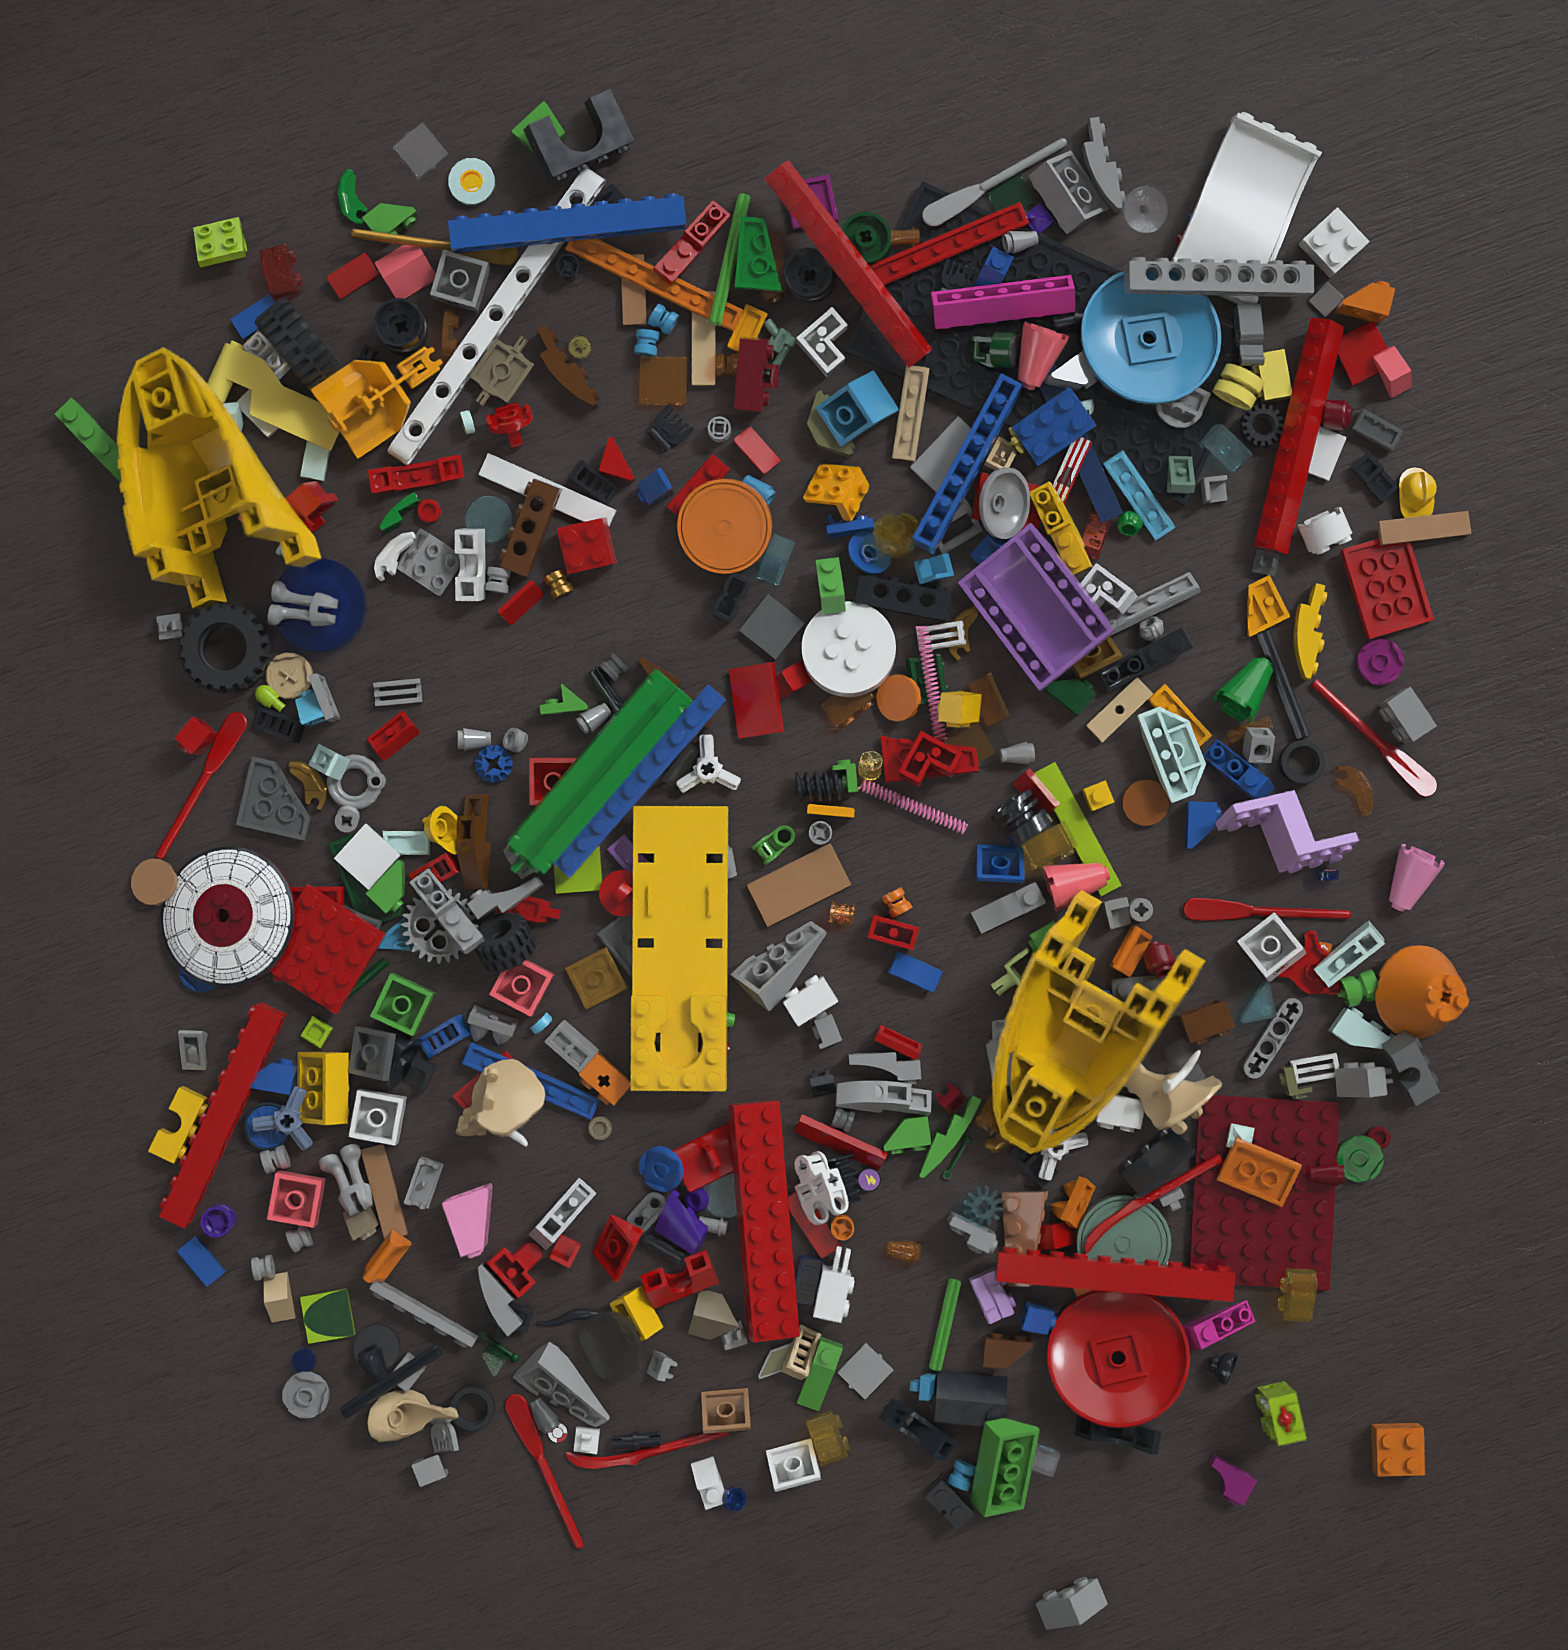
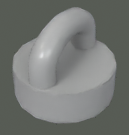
(515, 740)

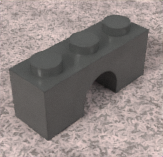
(1419, 1081)

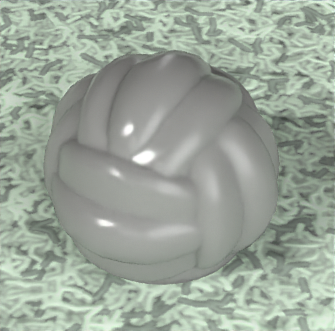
(1151, 628)

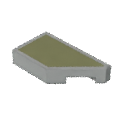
(774, 1360)

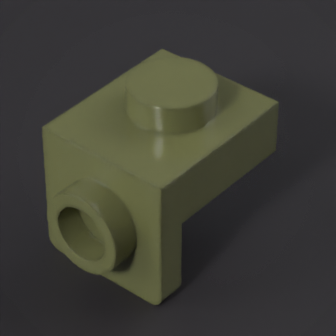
(1288, 1080)

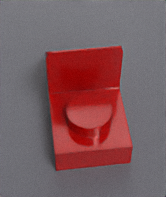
(792, 679)

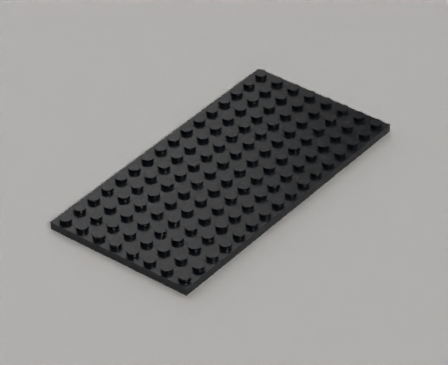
(957, 377)

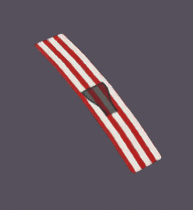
(1071, 467)

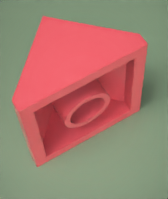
(406, 271)

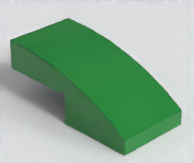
(394, 516)

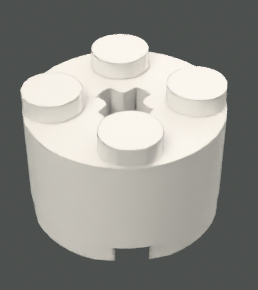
(1325, 530)

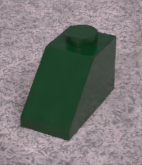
(1071, 694)

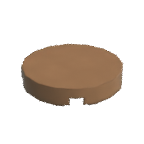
(154, 881)

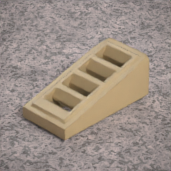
(788, 1367)

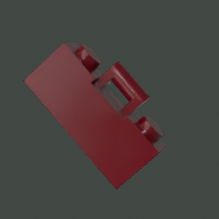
(750, 380)

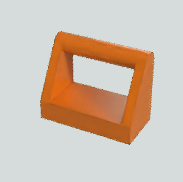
(1130, 950)
(386, 1257)

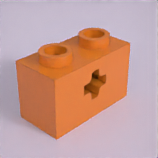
(618, 1081)

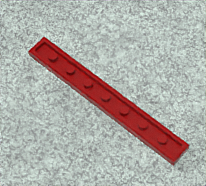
(950, 244)

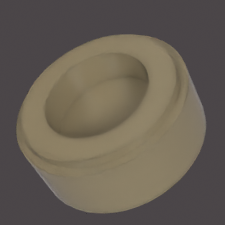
(600, 1128)

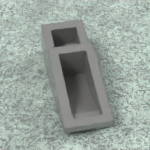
(497, 1300)

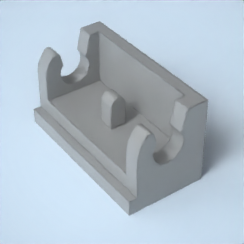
(571, 1046)
(423, 1183)

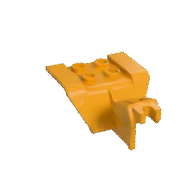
(368, 400)

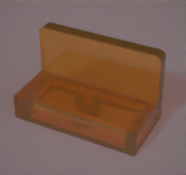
(992, 705)

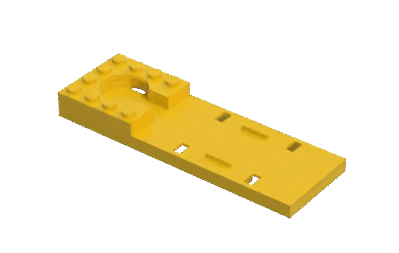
(679, 982)

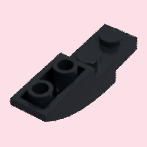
(1145, 659)

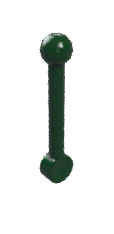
(947, 1174)
(482, 1334)

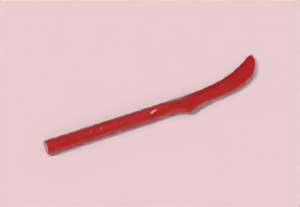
(1138, 1203)
(634, 1457)

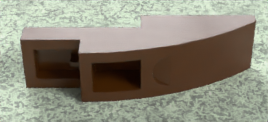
(569, 377)
(471, 844)

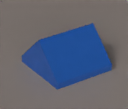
(999, 863)

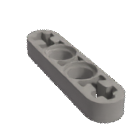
(1275, 1040)

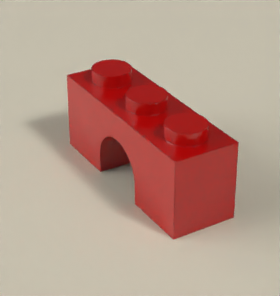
(666, 1288)

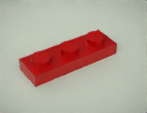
(709, 471)

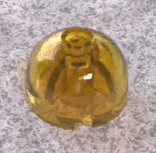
(895, 534)

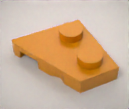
(1264, 606)

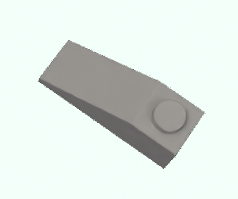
(562, 1214)

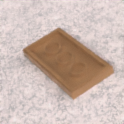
(798, 884)

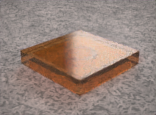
(663, 380)

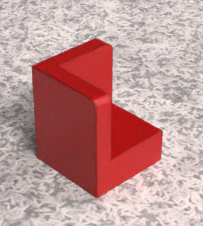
(565, 1250)

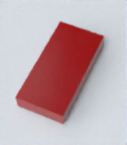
(898, 1042)

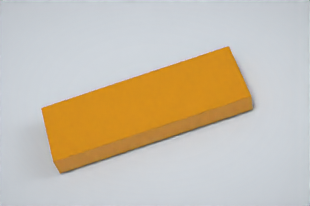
(1168, 700)

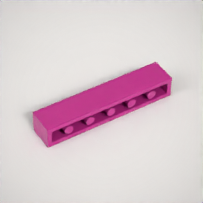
(1003, 302)

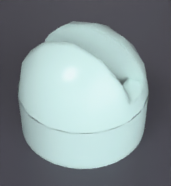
(1089, 405)

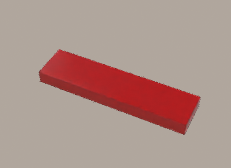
(840, 1142)

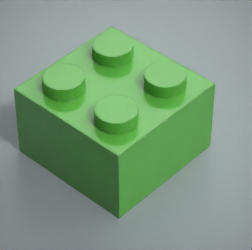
(403, 1004)

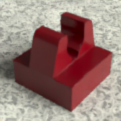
(952, 1100)

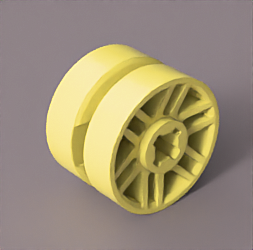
(1238, 386)

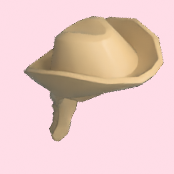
(403, 1414)

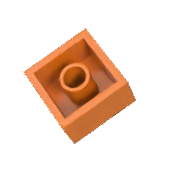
(1398, 1449)

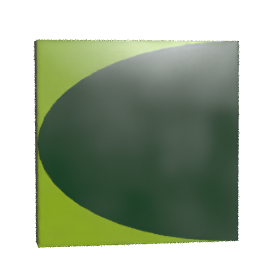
(327, 1315)

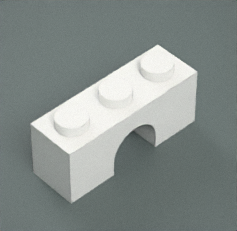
(471, 578)

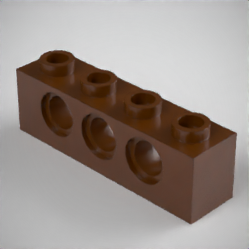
(549, 495)

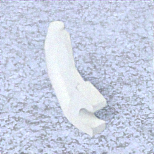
(388, 557)

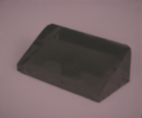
(682, 766)

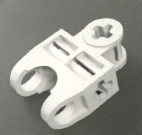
(822, 1193)

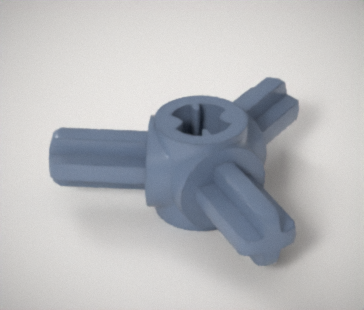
(292, 1109)

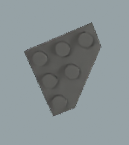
(271, 802)

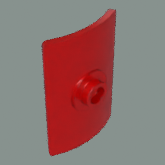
(706, 1158)

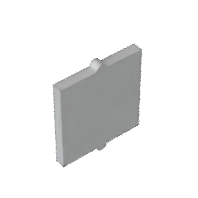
(865, 1371)

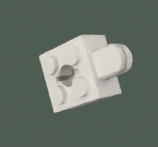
(833, 1289)

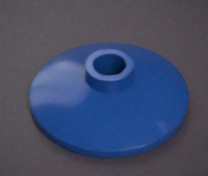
(866, 555)

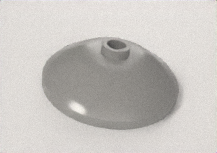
(1004, 503)

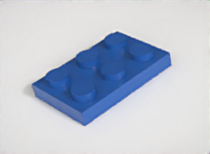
(1054, 426)

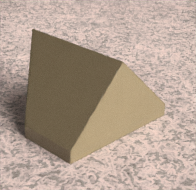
(711, 1316)

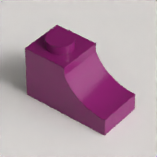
(1235, 1482)

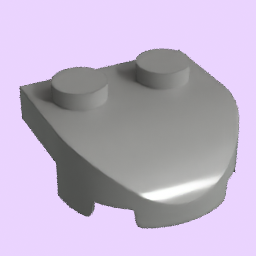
(1184, 411)

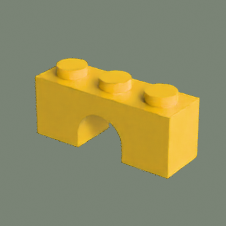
(190, 1107)

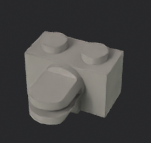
(1362, 1080)

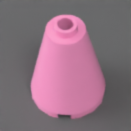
(1412, 876)

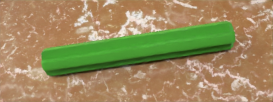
(945, 1324)

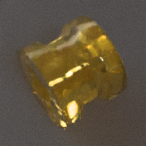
(873, 760)

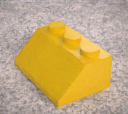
(326, 1086)

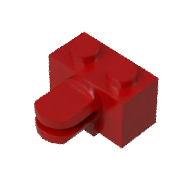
(513, 1269)

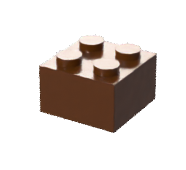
(1205, 1021)

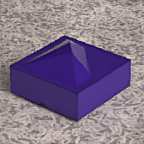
(1039, 219)

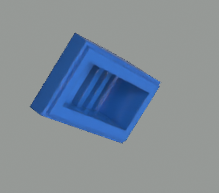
(458, 1034)

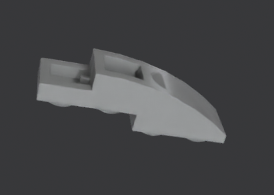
(1103, 175)
(447, 911)
(881, 1095)

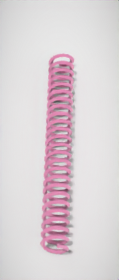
(930, 687)
(906, 801)

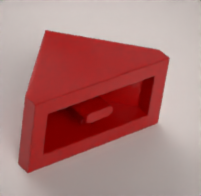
(614, 464)
(1056, 1235)

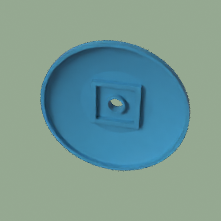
(1155, 373)

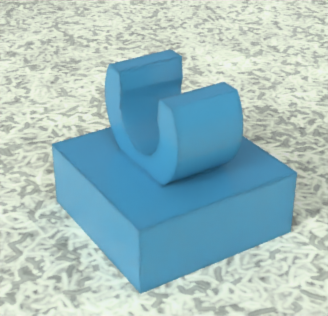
(925, 1386)

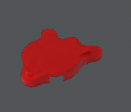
(1303, 972)

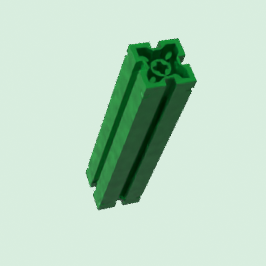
(597, 773)

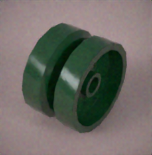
(873, 228)

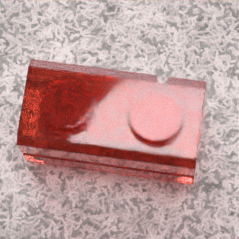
(280, 271)

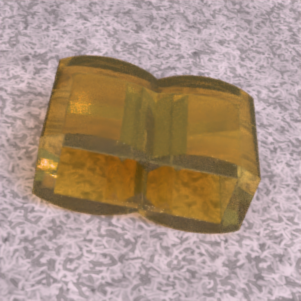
(827, 1437)

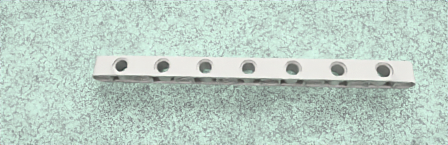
(484, 331)

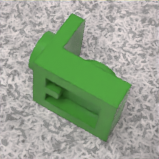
(850, 778)

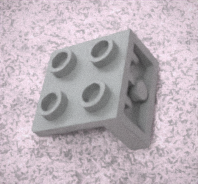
(429, 562)

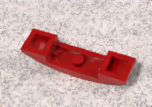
(416, 475)

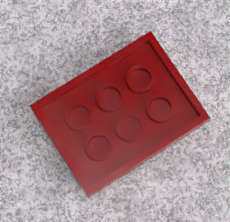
(1386, 587)

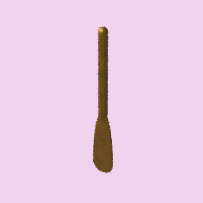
(502, 256)

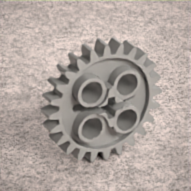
(421, 911)

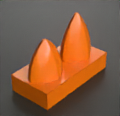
(1072, 1211)

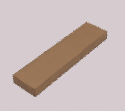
(1424, 528)
(384, 1190)

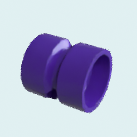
(218, 1220)

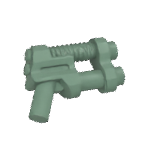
(781, 340)

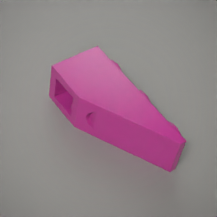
(1218, 1325)

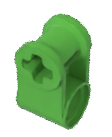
(773, 844)

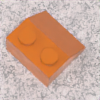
(1369, 303)

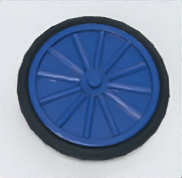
(264, 1139)

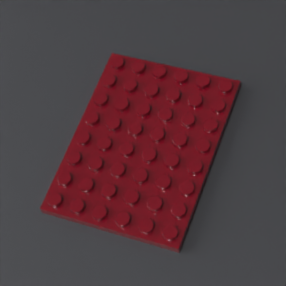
(1249, 1232)

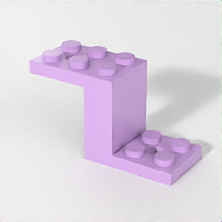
(1286, 832)

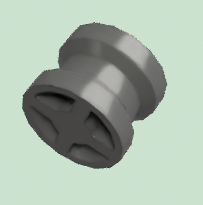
(614, 667)
(842, 1119)

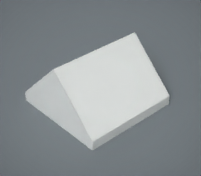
(793, 1465)

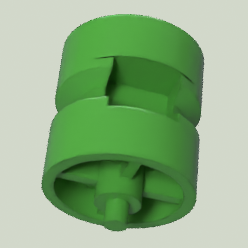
(1354, 989)

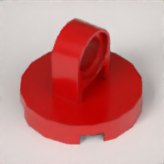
(510, 420)
(617, 893)

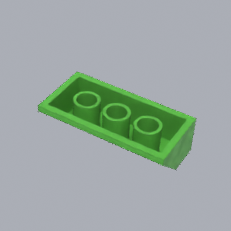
(1003, 1466)

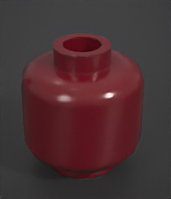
(1336, 415)
(1158, 959)

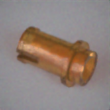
(905, 236)

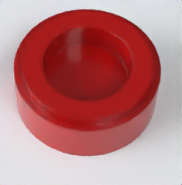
(429, 511)

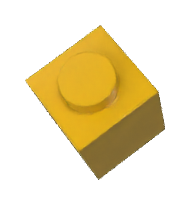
(1097, 795)

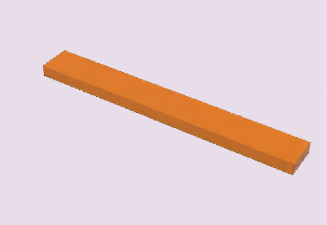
(642, 275)

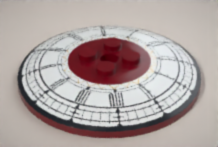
(258, 921)

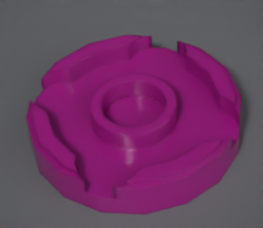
(1379, 661)

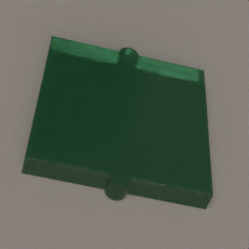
(1009, 193)

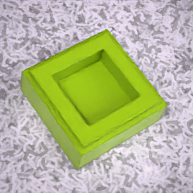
(316, 1032)

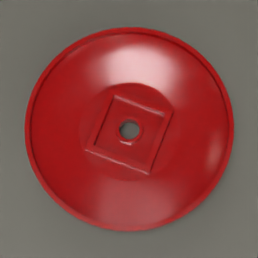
(1124, 1323)

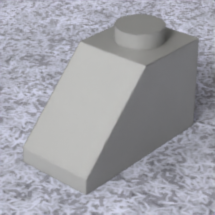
(1073, 374)

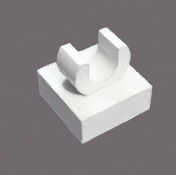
(586, 1440)

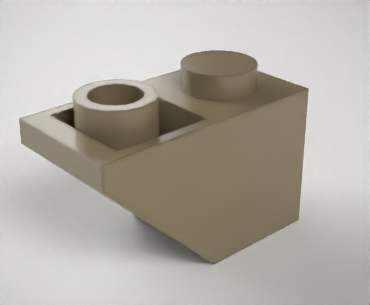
(361, 1224)

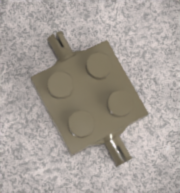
(502, 370)

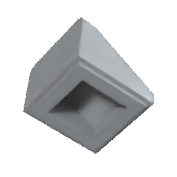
(1326, 299)

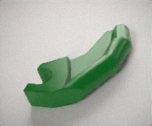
(348, 201)

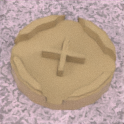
(289, 675)

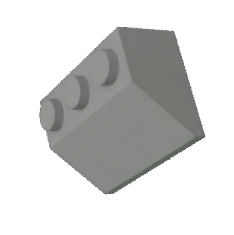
(1068, 192)

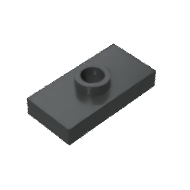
(1377, 430)

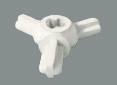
(706, 757)
(1051, 1156)

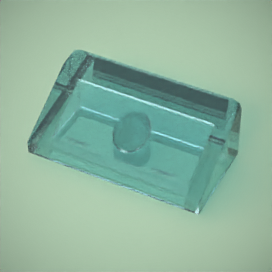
(1226, 447)

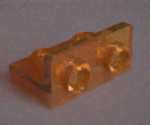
(842, 708)

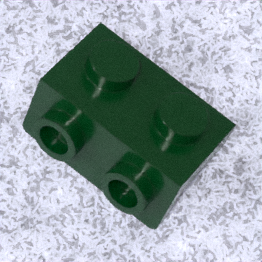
(915, 672)

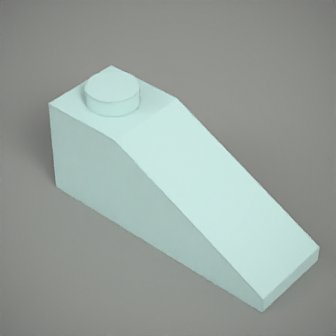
(1350, 953)

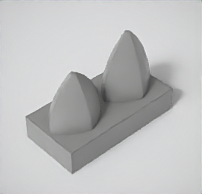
(483, 1020)

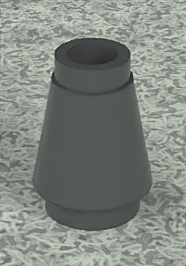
(544, 1417)

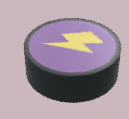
(869, 1179)

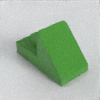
(570, 703)

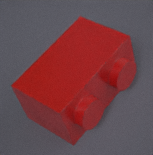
(195, 736)
(893, 932)

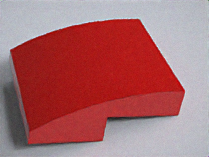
(1357, 352)

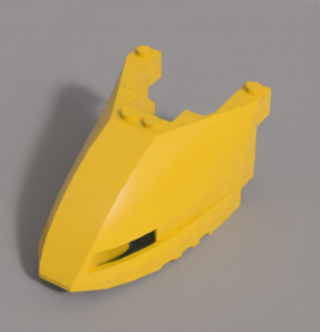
(194, 479)
(1072, 1038)

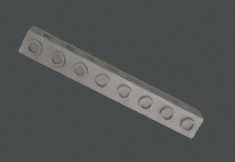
(1137, 283)

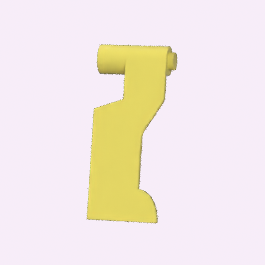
(269, 398)

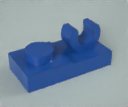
(841, 529)

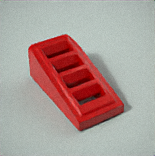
(450, 859)

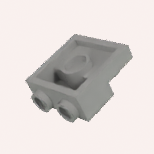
(977, 1237)

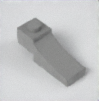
(485, 902)
(1008, 907)
(906, 1070)

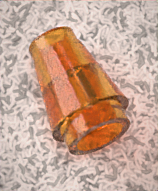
(904, 1250)

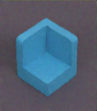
(934, 569)

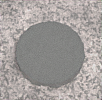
(306, 1394)

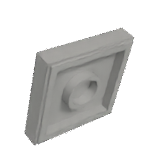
(324, 697)

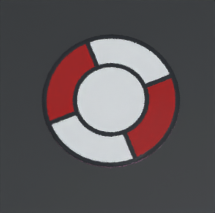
(558, 1434)

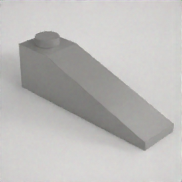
(556, 1377)

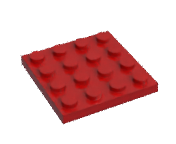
(327, 949)

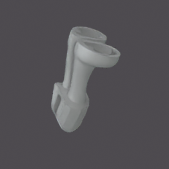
(282, 595)
(333, 1164)

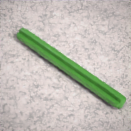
(728, 261)

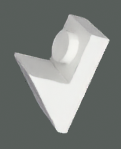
(708, 1482)

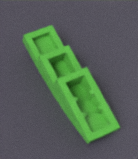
(943, 1143)

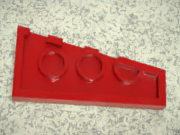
(896, 751)

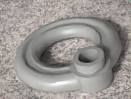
(372, 791)

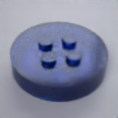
(332, 580)

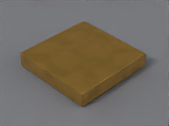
(596, 978)

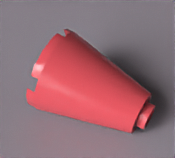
(1038, 354)
(1068, 880)

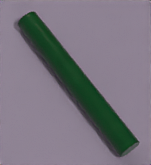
(370, 974)

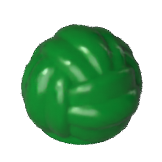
(1129, 523)

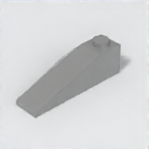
(775, 971)

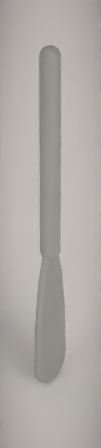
(954, 203)

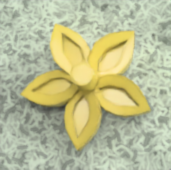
(1015, 440)

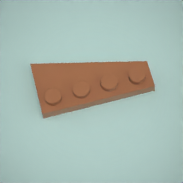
(1023, 1220)

